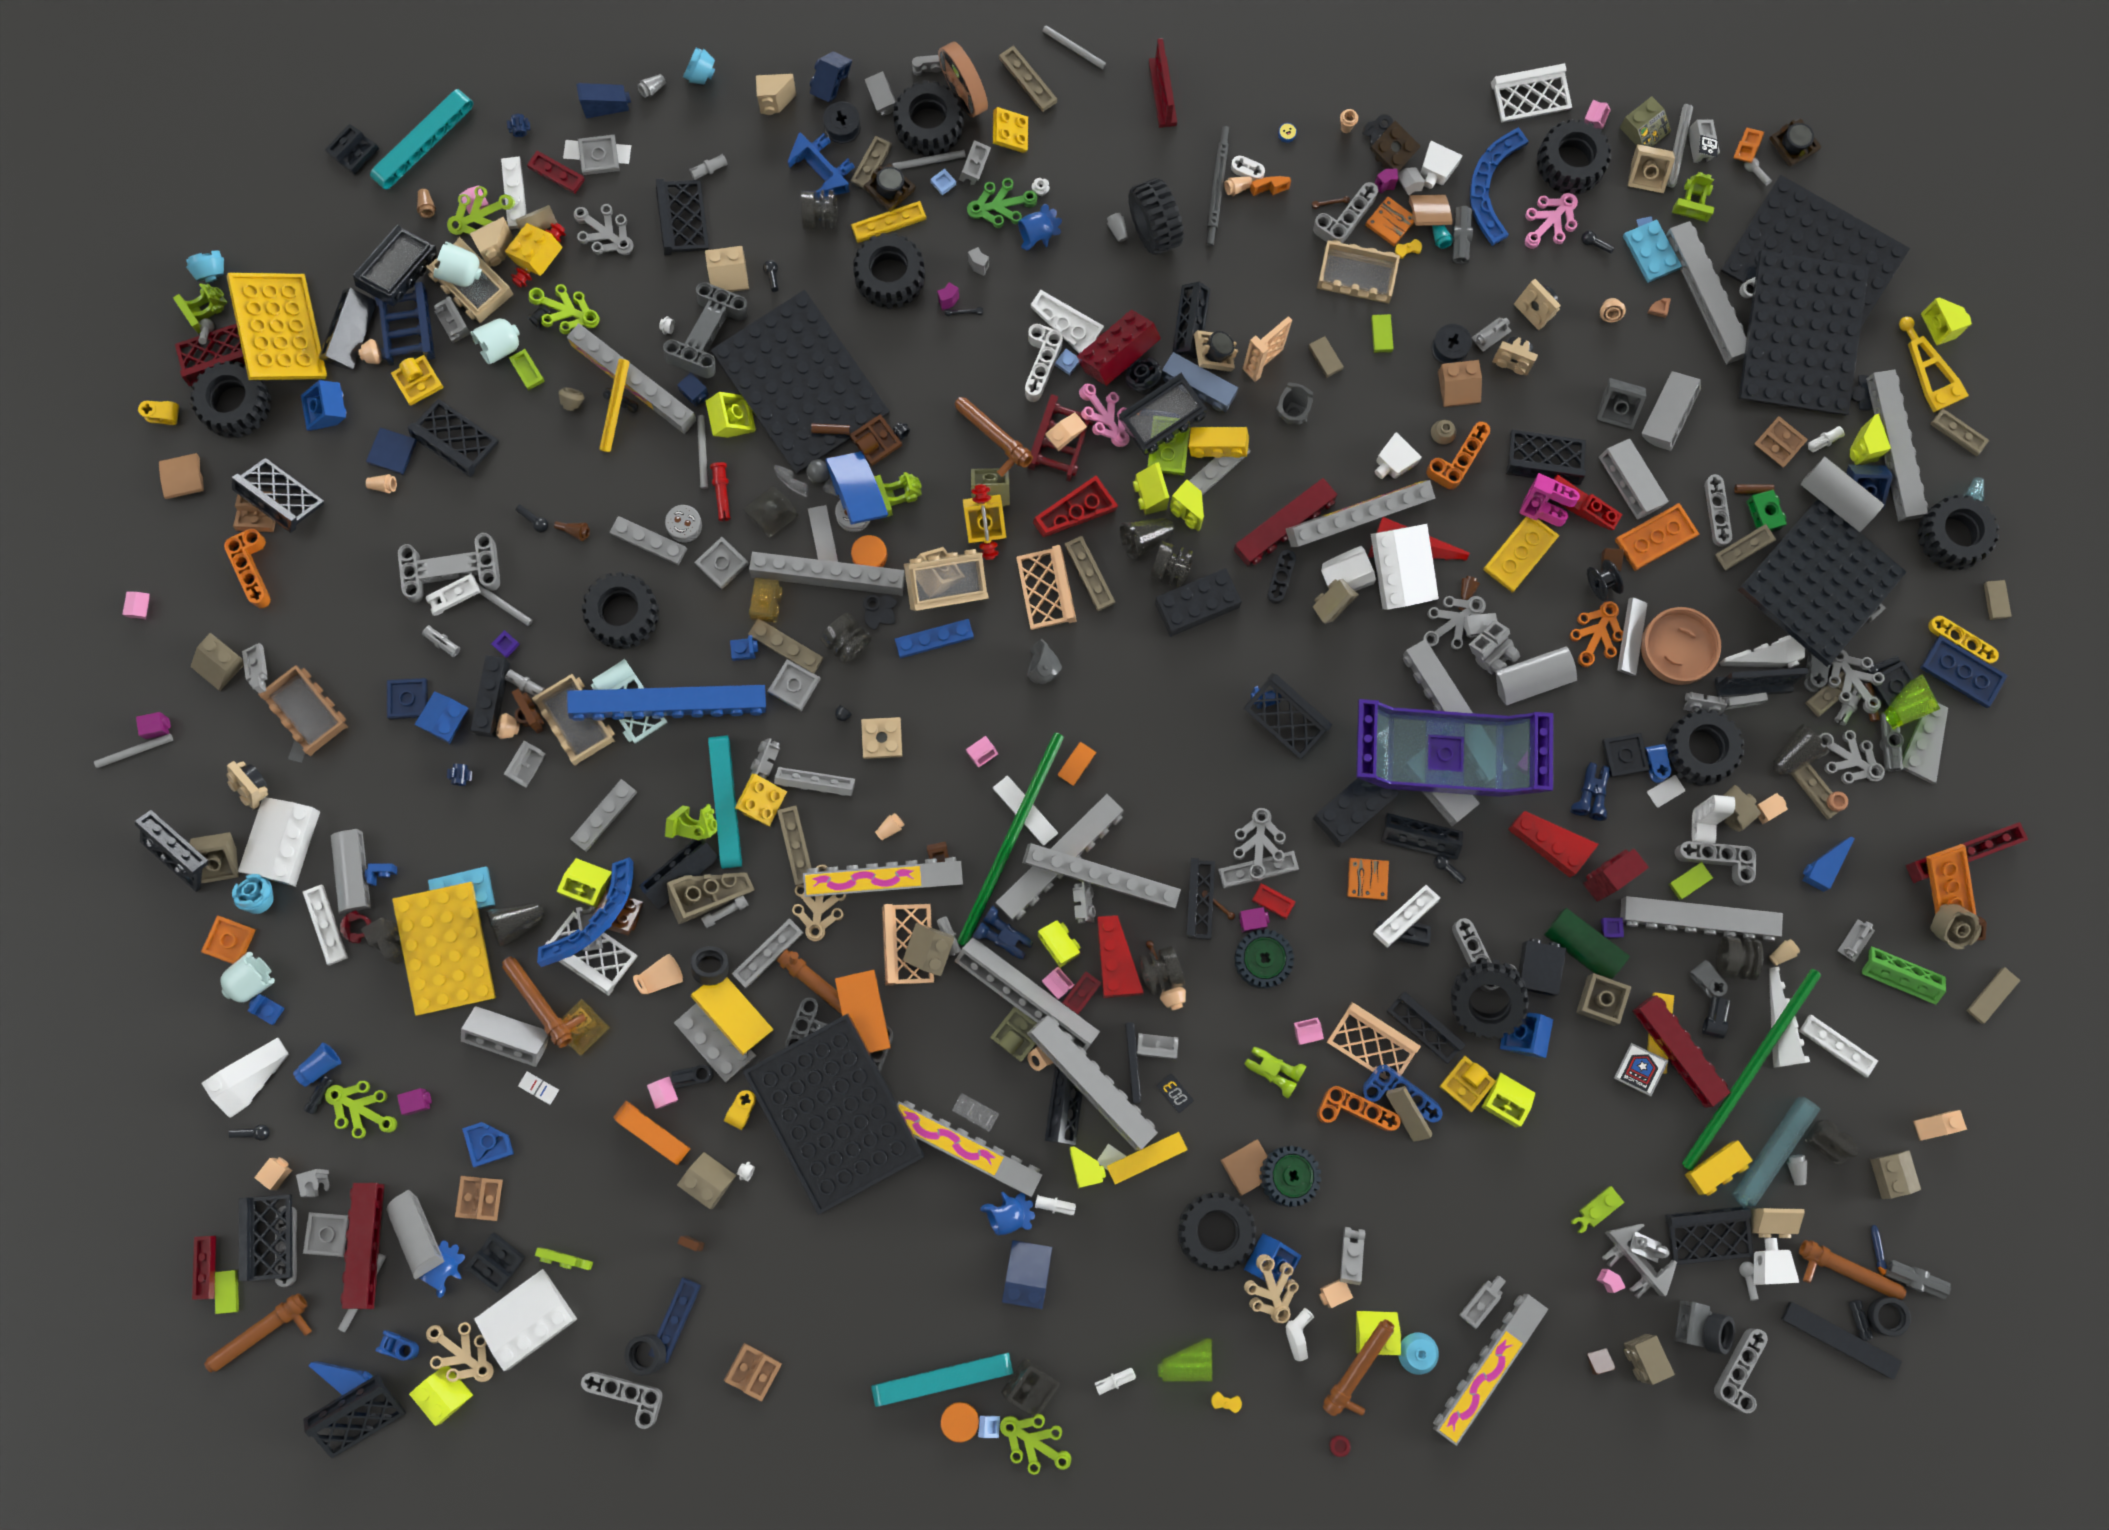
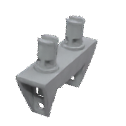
(1658, 1281)

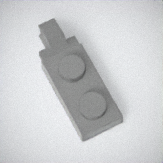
(255, 667)
(1483, 1302)

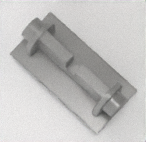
(1492, 333)
(1696, 702)
(766, 751)
(1084, 894)
(1856, 940)
(1648, 1247)

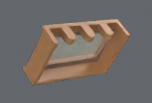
(304, 709)

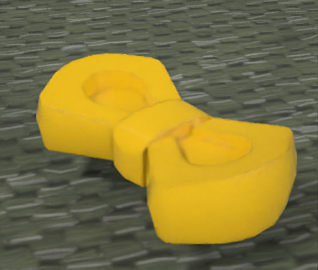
(1415, 247)
(1219, 1401)

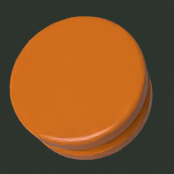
(869, 551)
(959, 1422)

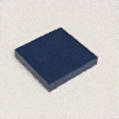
(391, 451)
(406, 698)

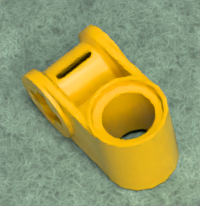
(159, 412)
(738, 1112)

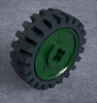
(1249, 961)
(1303, 1173)

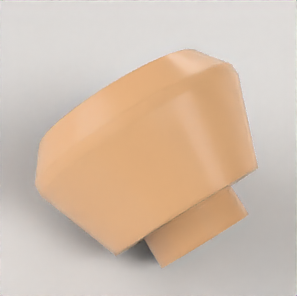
(1612, 310)
(370, 352)
(507, 726)
(1174, 998)

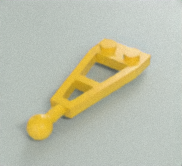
(1944, 396)

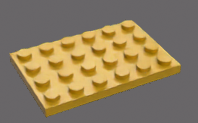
(276, 326)
(444, 948)

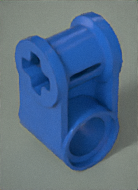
(1658, 759)
(394, 1344)

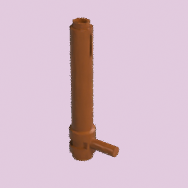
(1012, 448)
(799, 969)
(553, 1025)
(1824, 1257)
(282, 1314)
(1342, 1391)

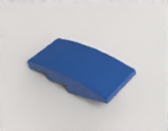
(856, 487)

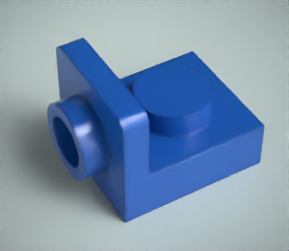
(743, 648)
(1268, 695)
(381, 870)
(265, 1009)

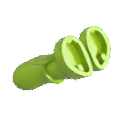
(1272, 1066)

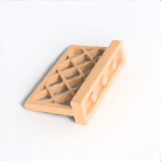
(1264, 350)
(1061, 580)
(890, 942)
(1377, 1026)

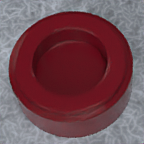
(1339, 1446)

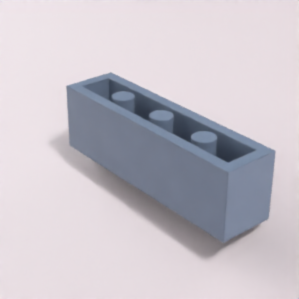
(1204, 383)

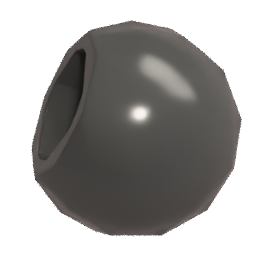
(818, 471)

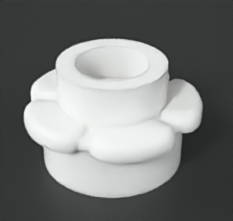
(1040, 190)
(667, 325)
(745, 1171)

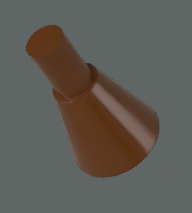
(577, 530)
(1468, 588)

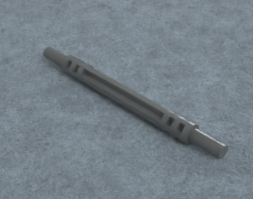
(1218, 181)

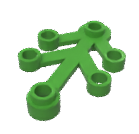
(999, 204)

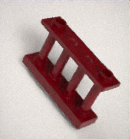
(1041, 440)

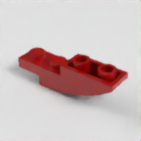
(1592, 508)

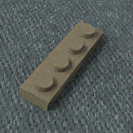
(1028, 78)
(1090, 573)
(785, 646)
(794, 842)

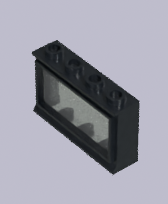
(395, 266)
(1163, 414)

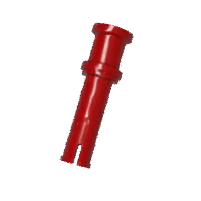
(720, 482)

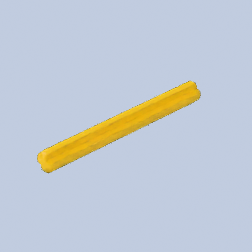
(614, 405)

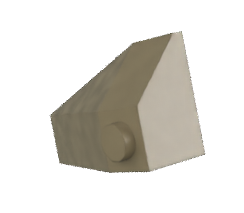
(697, 895)

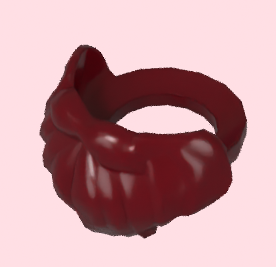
(345, 926)

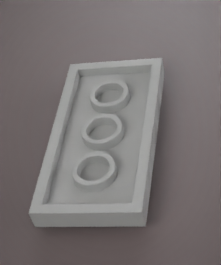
(712, 1043)

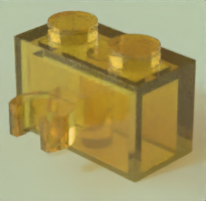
(765, 599)

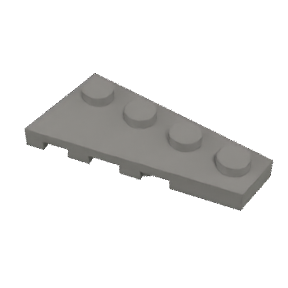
(1925, 746)

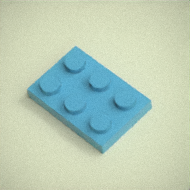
(1652, 251)
(481, 883)

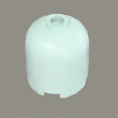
(457, 265)
(496, 339)
(246, 978)

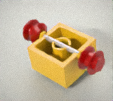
(534, 251)
(984, 520)

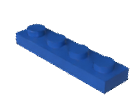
(934, 638)

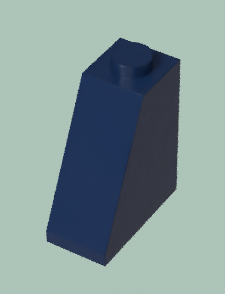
(602, 99)

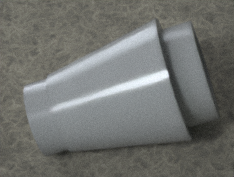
(651, 85)
(1117, 225)
(1798, 1169)

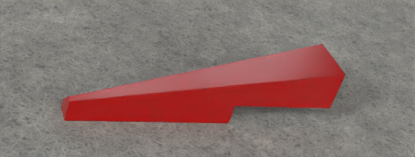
(1439, 549)

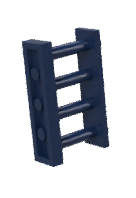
(424, 329)

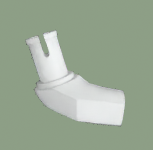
(1295, 1334)

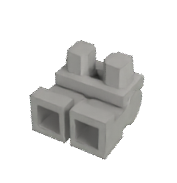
(1494, 648)

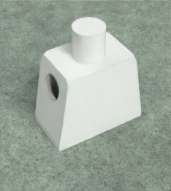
(1439, 164)
(1396, 458)
(1774, 1265)

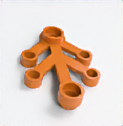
(1598, 631)

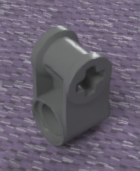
(1816, 671)
(1708, 978)

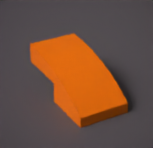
(1749, 145)
(1274, 184)
(1077, 763)

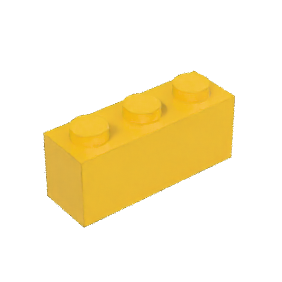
(1218, 442)
(1719, 1168)

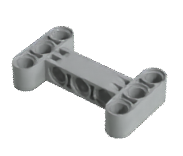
(448, 567)

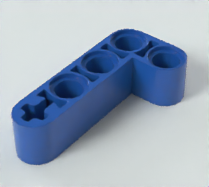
(1391, 1082)

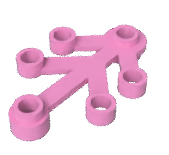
(1552, 217)
(1117, 433)

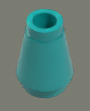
(1442, 236)

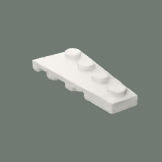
(1073, 325)

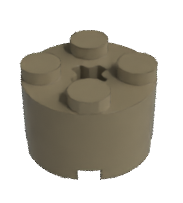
(1745, 809)
(1956, 926)

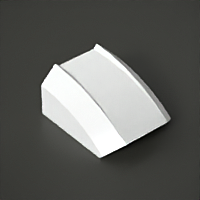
(1352, 567)

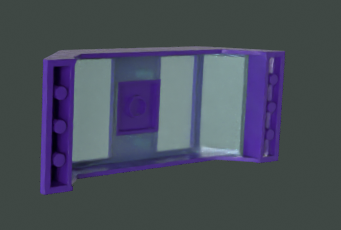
(1454, 751)

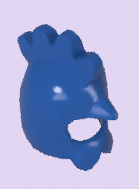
(1039, 226)
(1011, 1215)
(438, 1275)

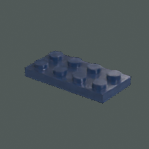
(1963, 671)

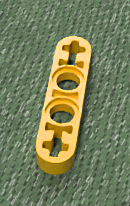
(1964, 637)

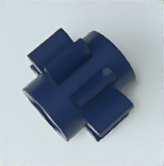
(518, 125)
(459, 774)

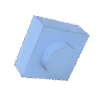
(943, 182)
(1067, 362)
(989, 1426)

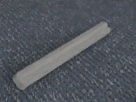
(1679, 144)

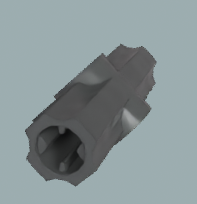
(1462, 234)
(1892, 753)
(1918, 1279)

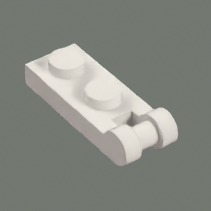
(453, 594)

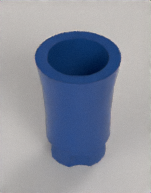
(317, 1065)

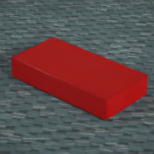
(1273, 901)

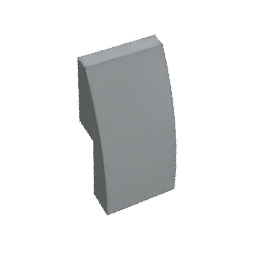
(1478, 623)

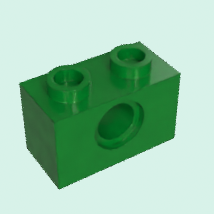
(1771, 502)

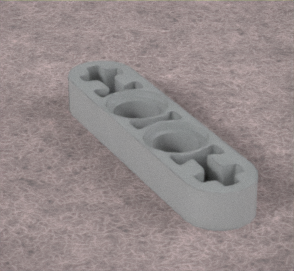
(1714, 510)
(281, 1247)

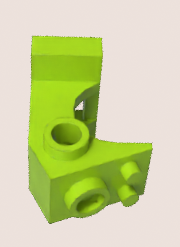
(1698, 185)
(191, 308)
(908, 482)
(683, 825)

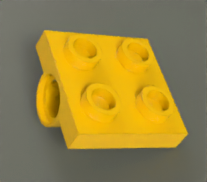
(1010, 130)
(416, 379)
(760, 800)
(1467, 1083)

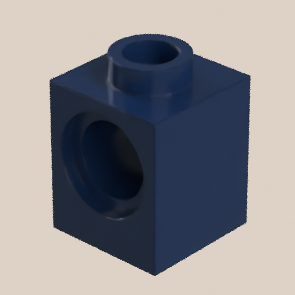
(693, 389)

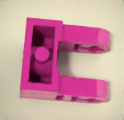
(1543, 489)

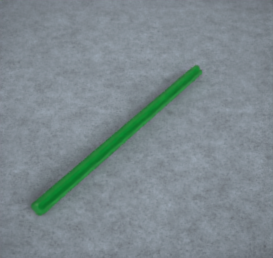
(1010, 839)
(1751, 1069)

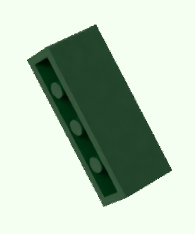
(1586, 944)

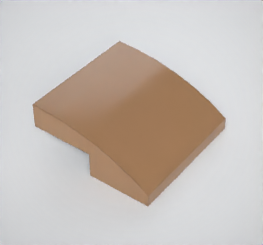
(1430, 210)
(1780, 441)
(181, 476)
(251, 518)
(1245, 1166)
(478, 1198)
(752, 1372)

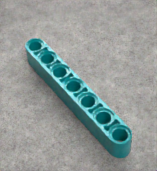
(421, 139)
(725, 802)
(941, 1379)

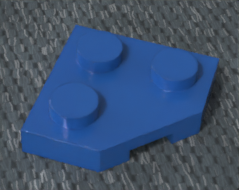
(486, 1144)

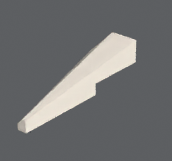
(1788, 1048)

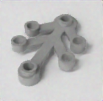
(605, 233)
(1457, 619)
(1854, 677)
(1853, 758)
(1259, 840)

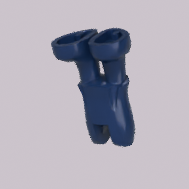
(1593, 788)
(1006, 938)

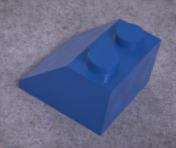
(323, 405)
(442, 717)
(1530, 1038)
(1277, 1251)

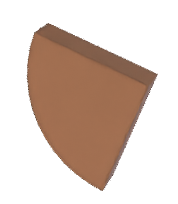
(1660, 308)

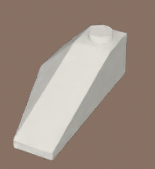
(1780, 654)
(239, 1082)

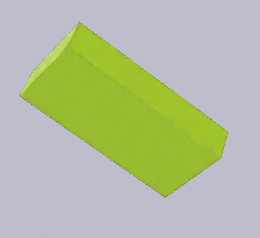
(1382, 333)
(526, 369)
(1690, 881)
(226, 1292)

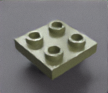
(1013, 1034)

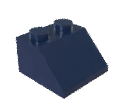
(1873, 478)

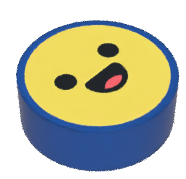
(1287, 132)

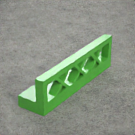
(1904, 977)

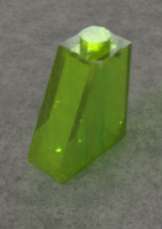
(1912, 703)
(1189, 1363)

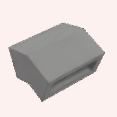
(1411, 180)
(978, 261)

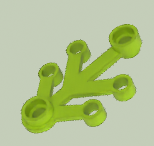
(476, 214)
(566, 309)
(358, 1107)
(1032, 1441)

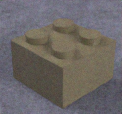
(1603, 999)
(1648, 1359)

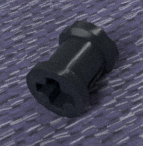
(536, 317)

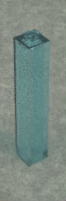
(1775, 1152)

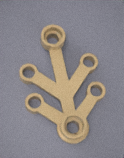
(818, 908)
(1279, 1311)
(462, 1356)

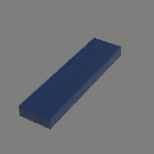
(677, 1315)

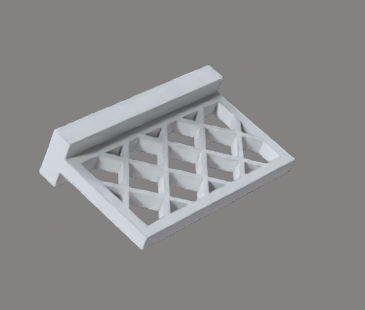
(1526, 78)
(587, 972)

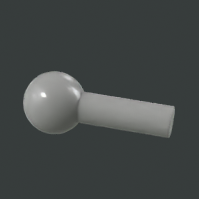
(1754, 167)
(207, 326)
(1747, 1270)

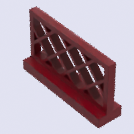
(1162, 87)
(190, 374)

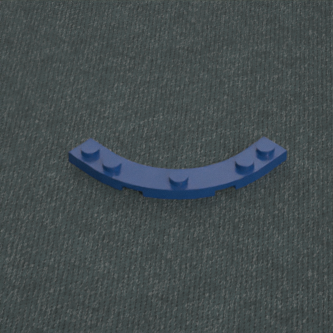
(1481, 179)
(616, 898)

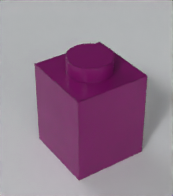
(153, 725)
(1253, 919)
(414, 1101)

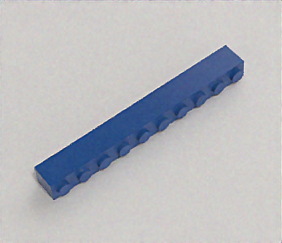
(666, 702)

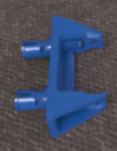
(810, 152)

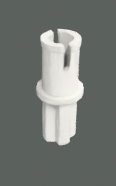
(1826, 439)
(1055, 1205)
(1115, 1381)

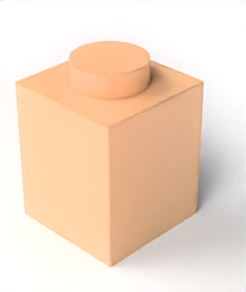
(1771, 808)
(273, 1173)
(1335, 1294)

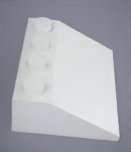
(1404, 566)
(279, 841)
(524, 1320)

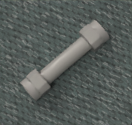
(709, 919)

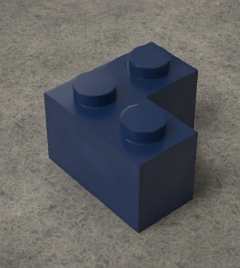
(828, 75)

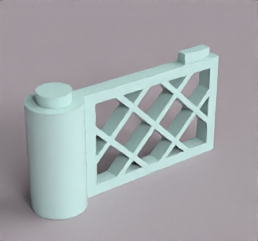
(616, 678)

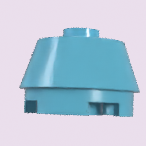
(699, 67)
(206, 266)
(253, 894)
(1418, 1353)

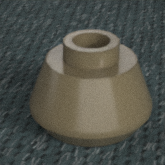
(570, 398)
(1443, 431)

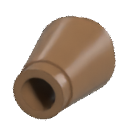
(425, 204)

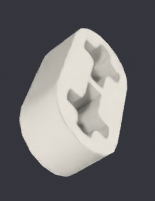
(1248, 168)

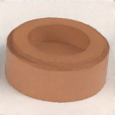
(1837, 801)

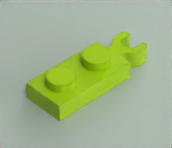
(1598, 1209)
(565, 1260)

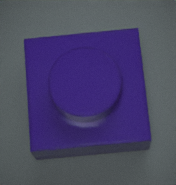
(505, 644)
(1612, 927)

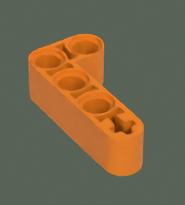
(1464, 455)
(250, 570)
(1360, 1112)
(651, 1133)

